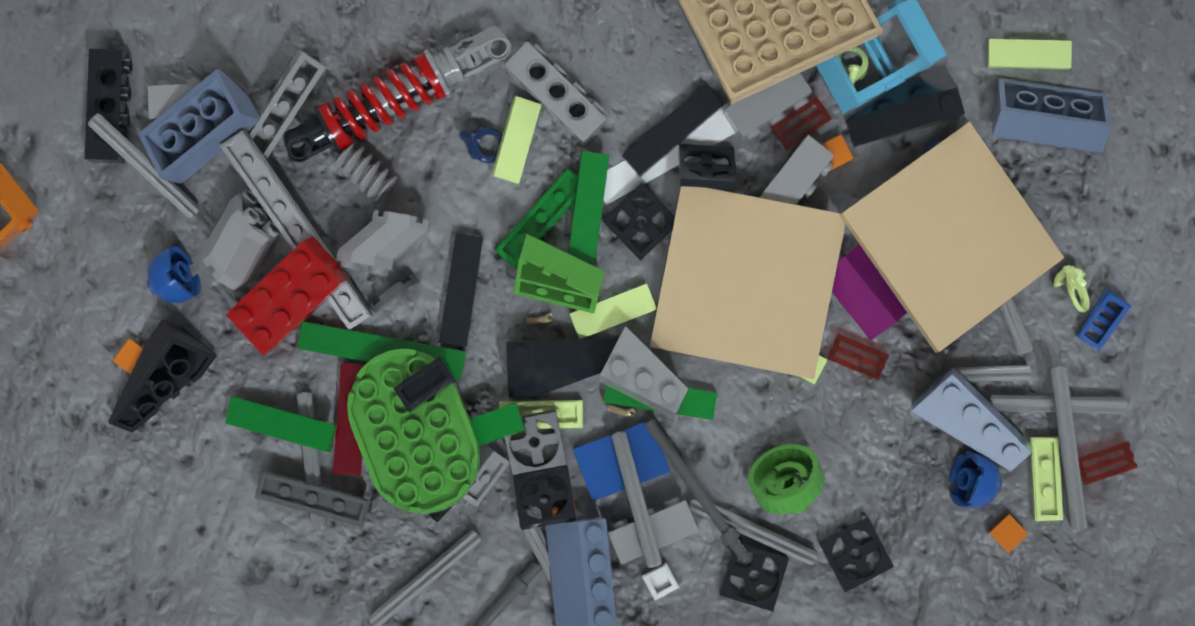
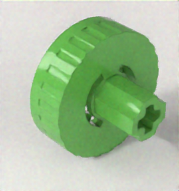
(777, 484)

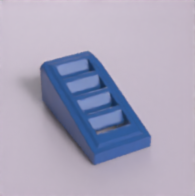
(1123, 308)

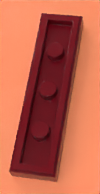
(347, 454)

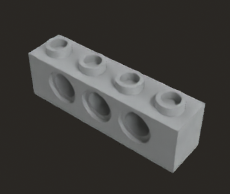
(285, 101)
(581, 128)

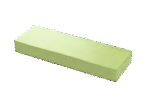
(1029, 54)
(516, 140)
(614, 311)
(568, 411)
(1046, 478)

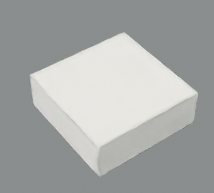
(660, 581)

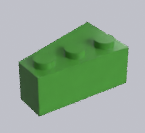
(557, 277)

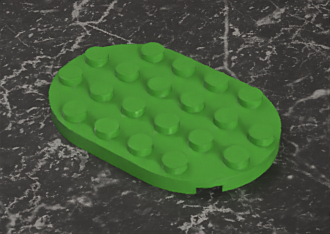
(418, 457)

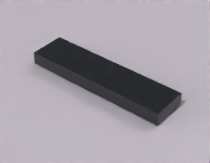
(672, 131)
(461, 290)

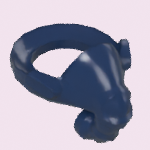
(472, 139)

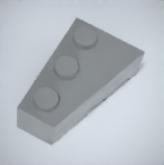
(642, 376)

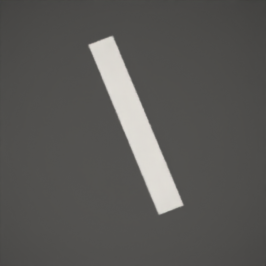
(623, 179)

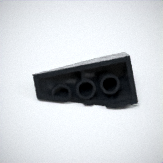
(915, 104)
(547, 365)
(164, 367)

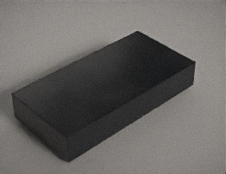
(425, 384)

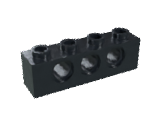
(100, 64)

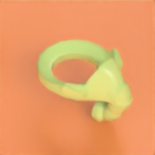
(854, 71)
(1074, 280)

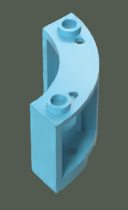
(921, 36)

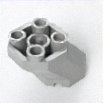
(239, 241)
(382, 242)

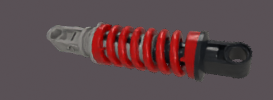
(426, 78)

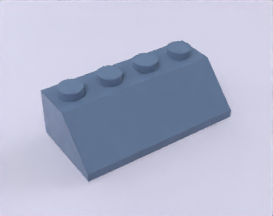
(1051, 115)
(196, 127)
(581, 573)

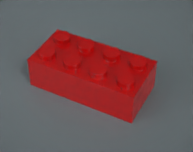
(288, 295)

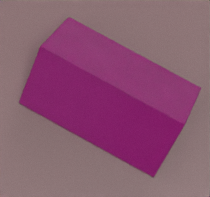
(866, 294)

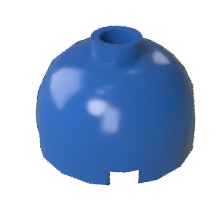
(171, 277)
(975, 480)

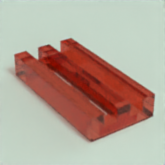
(782, 136)
(878, 365)
(1128, 455)

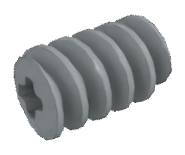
(365, 172)

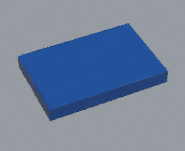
(601, 466)

